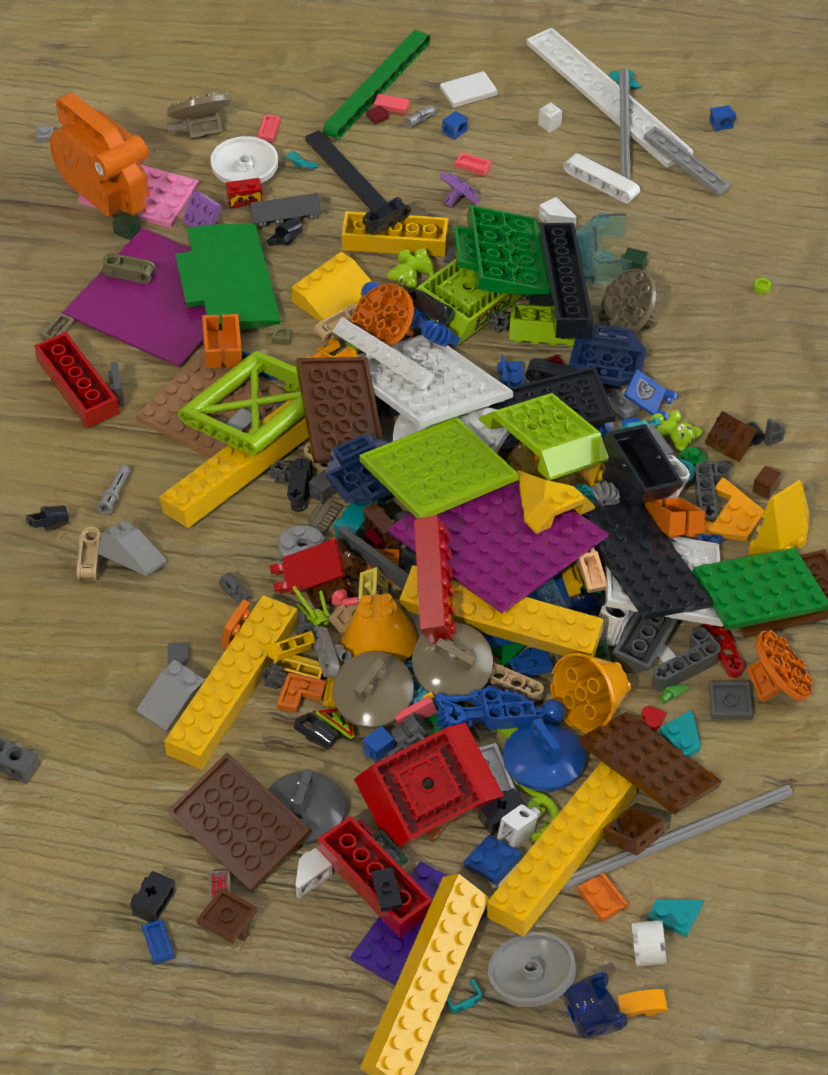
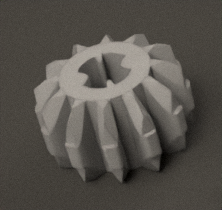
(605, 494)

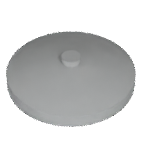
(532, 969)

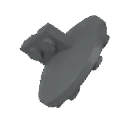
(313, 800)

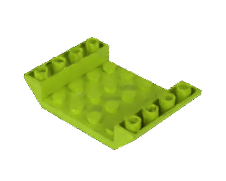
(553, 433)

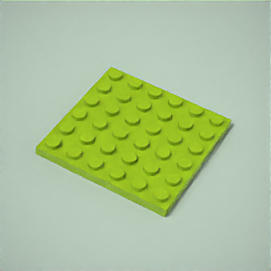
(438, 468)

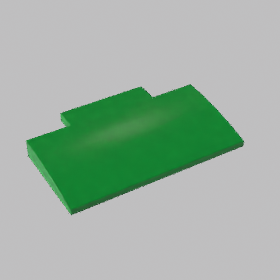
(501, 251)
(228, 274)

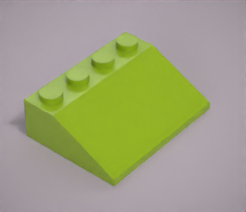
(534, 325)

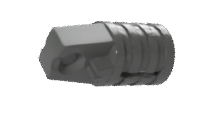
(234, 587)

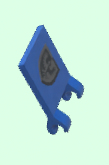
(648, 394)

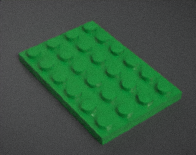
(761, 588)

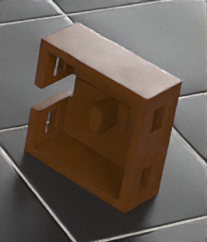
(381, 522)
(352, 564)
(638, 831)

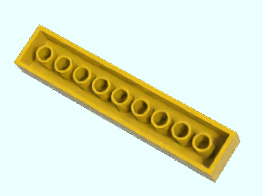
(226, 474)
(526, 623)
(230, 683)
(560, 850)
(426, 979)

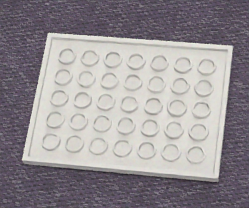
(453, 391)

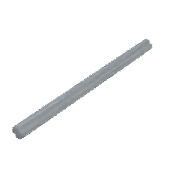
(624, 123)

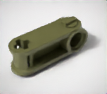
(127, 268)

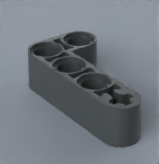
(705, 480)
(702, 655)

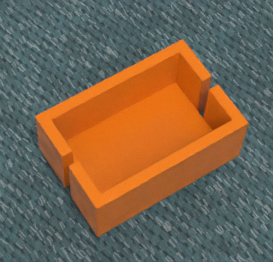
(221, 346)
(677, 517)

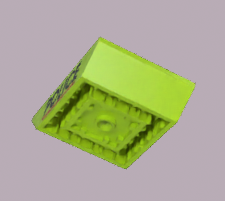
(470, 306)

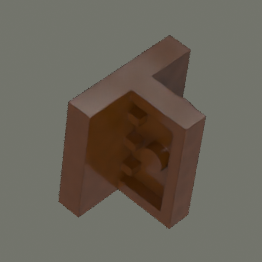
(227, 916)

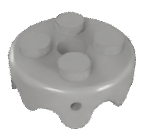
(298, 534)

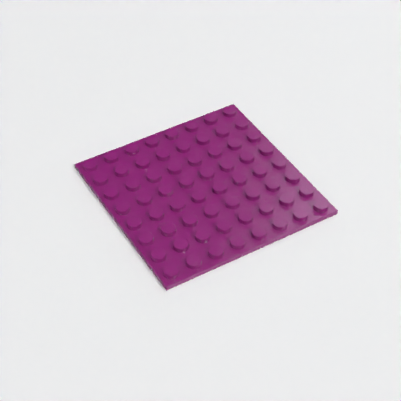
(141, 314)
(499, 553)

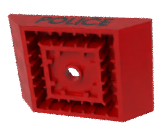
(412, 812)

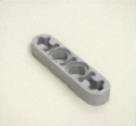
(325, 652)

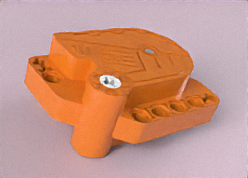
(99, 158)

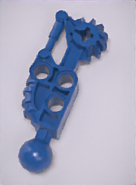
(432, 330)
(501, 706)

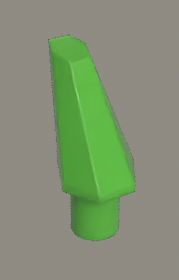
(673, 691)

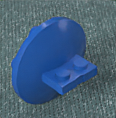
(543, 757)

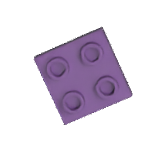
(458, 188)
(201, 210)

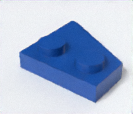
(531, 662)

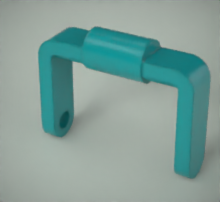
(468, 1002)

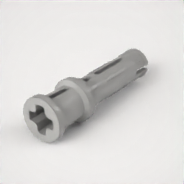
(108, 501)

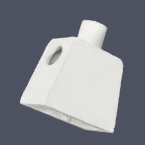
(518, 825)

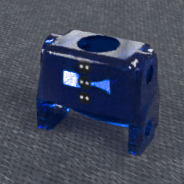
(593, 1007)

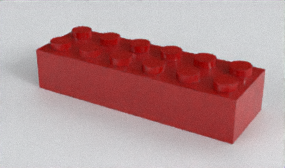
(76, 379)
(434, 579)
(355, 856)

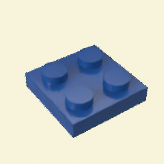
(492, 859)

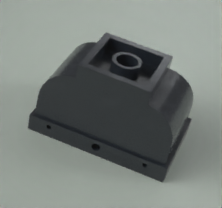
(639, 466)

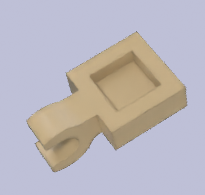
(342, 616)

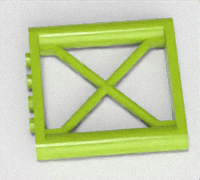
(195, 412)

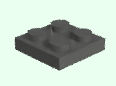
(730, 700)

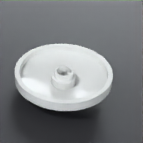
(244, 159)

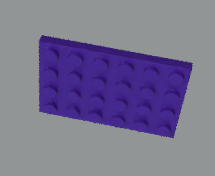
(381, 948)

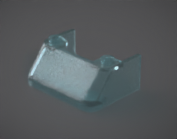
(599, 264)

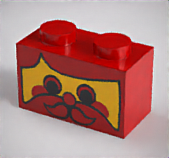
(243, 192)

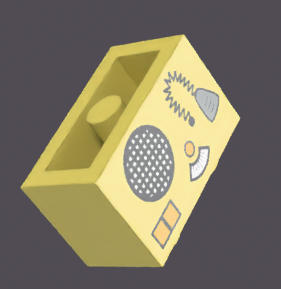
(372, 583)

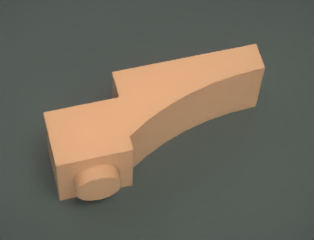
(592, 571)

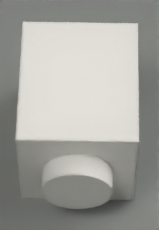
(550, 117)

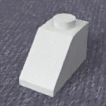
(556, 212)
(312, 871)

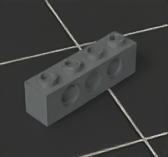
(19, 769)

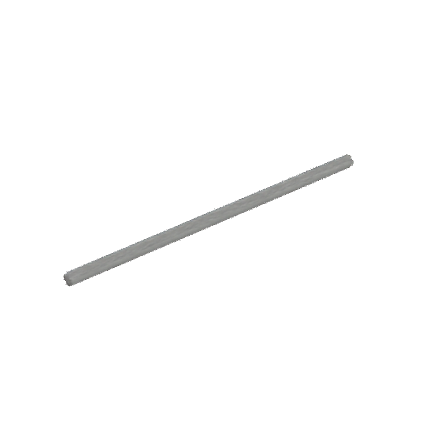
(681, 834)

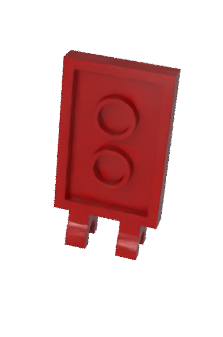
(309, 568)

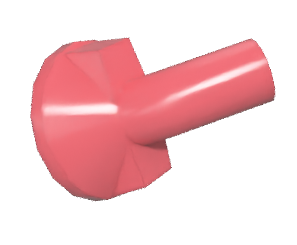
(340, 597)

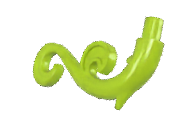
(540, 800)

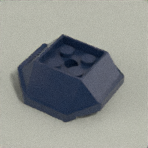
(613, 353)
(350, 477)

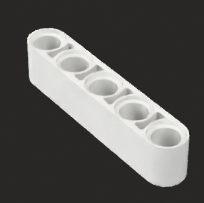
(601, 178)

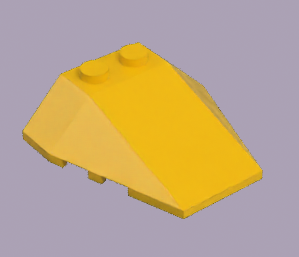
(784, 522)

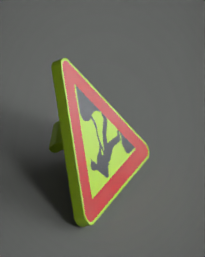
(337, 721)

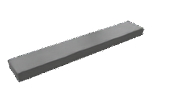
(686, 161)

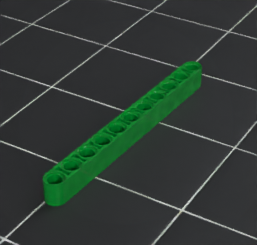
(376, 84)

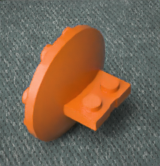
(385, 313)
(778, 669)

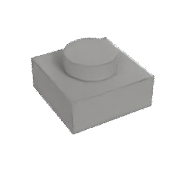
(44, 133)

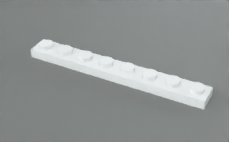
(383, 353)

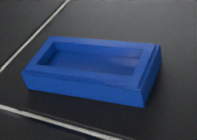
(158, 942)

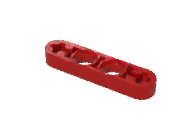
(727, 644)

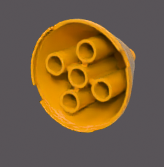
(380, 627)
(588, 689)

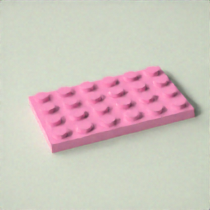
(167, 196)

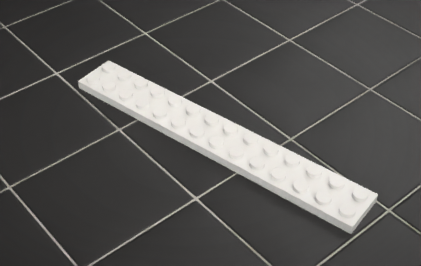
(599, 89)

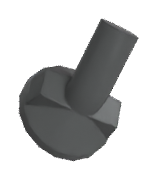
(303, 626)

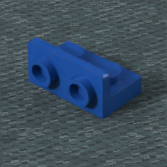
(511, 372)

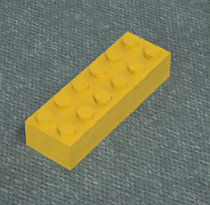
(408, 234)

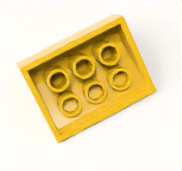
(330, 287)

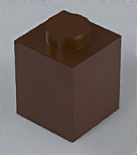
(767, 482)

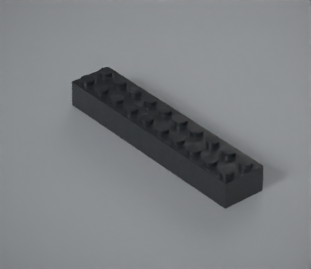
(566, 281)

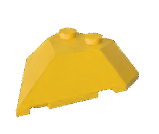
(546, 499)

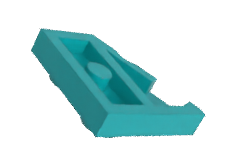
(682, 734)

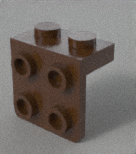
(730, 436)
(329, 589)

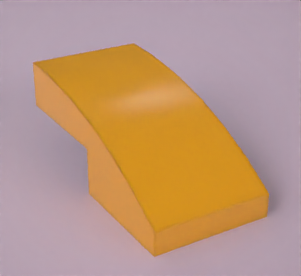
(643, 1001)

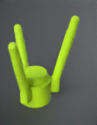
(317, 616)

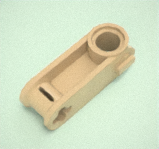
(330, 323)
(88, 556)

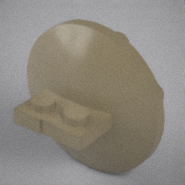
(201, 113)
(629, 301)
(453, 665)
(372, 689)

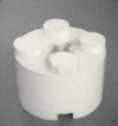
(649, 943)

